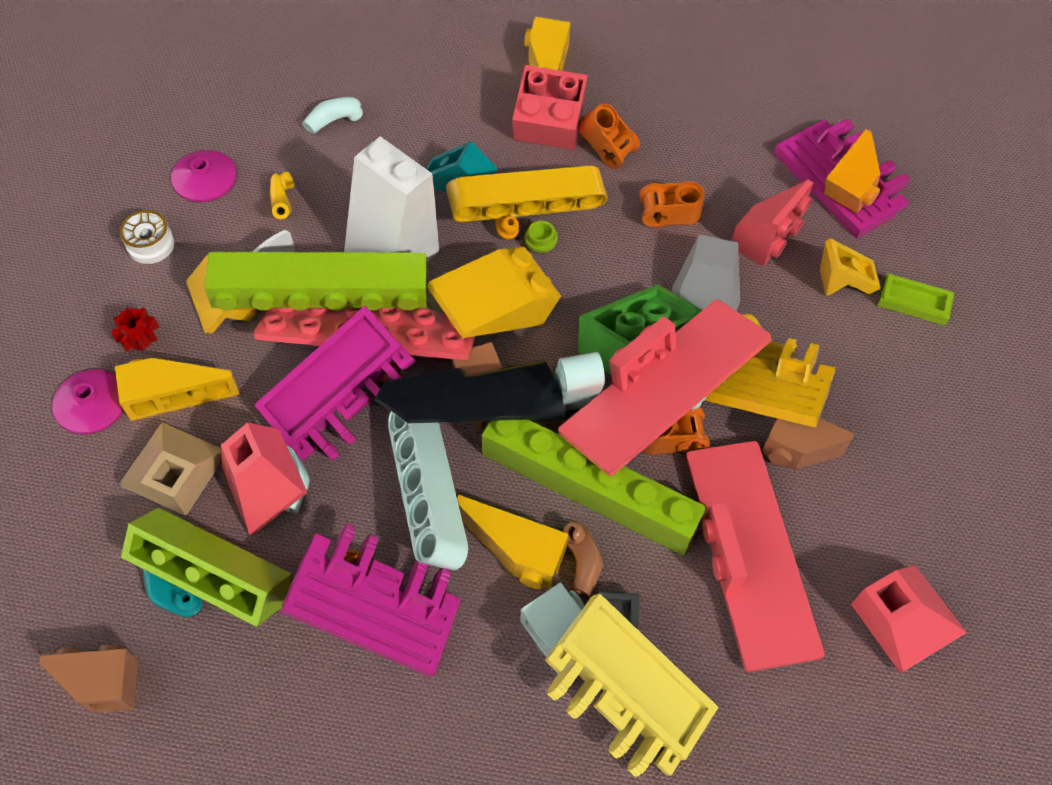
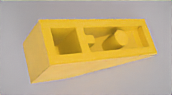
(548, 43)
(164, 386)
(521, 545)

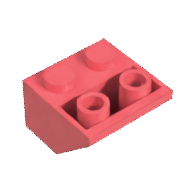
(549, 107)

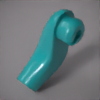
(170, 597)

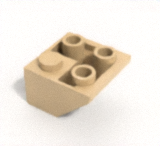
(173, 469)

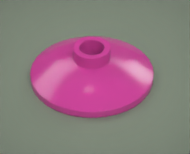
(203, 176)
(89, 413)

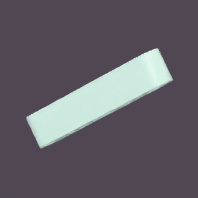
(428, 493)

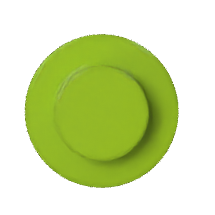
(541, 237)

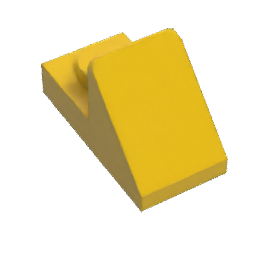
(845, 266)

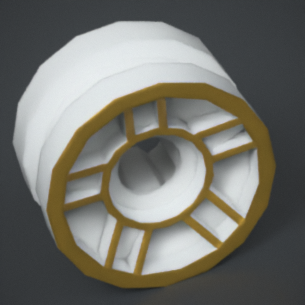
(147, 236)

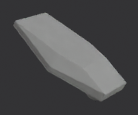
(710, 273)

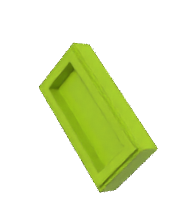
(916, 299)

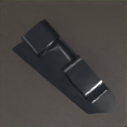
(491, 395)

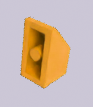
(856, 175)

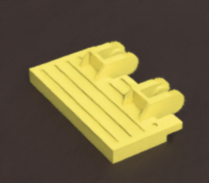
(639, 687)

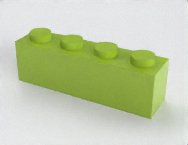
(206, 566)

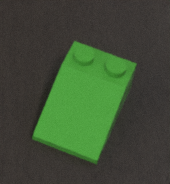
(625, 319)

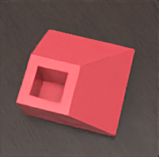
(771, 221)
(260, 474)
(907, 617)

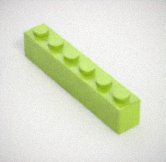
(316, 280)
(624, 497)

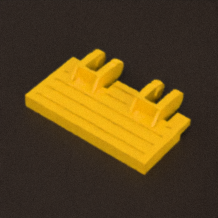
(779, 391)

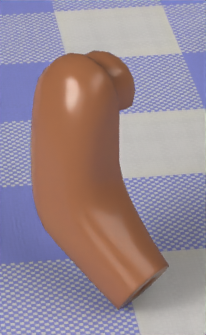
(588, 558)

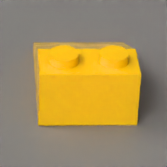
(496, 293)

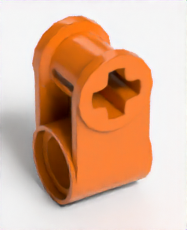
(609, 135)
(673, 204)
(682, 436)

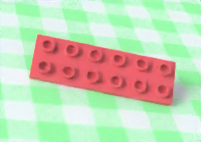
(417, 330)
(660, 381)
(753, 558)

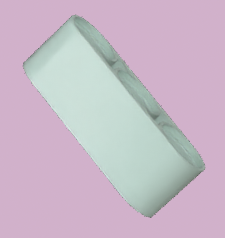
(579, 379)

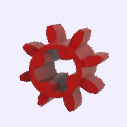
(135, 329)

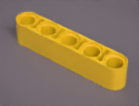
(525, 193)

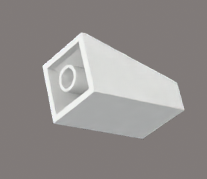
(391, 204)

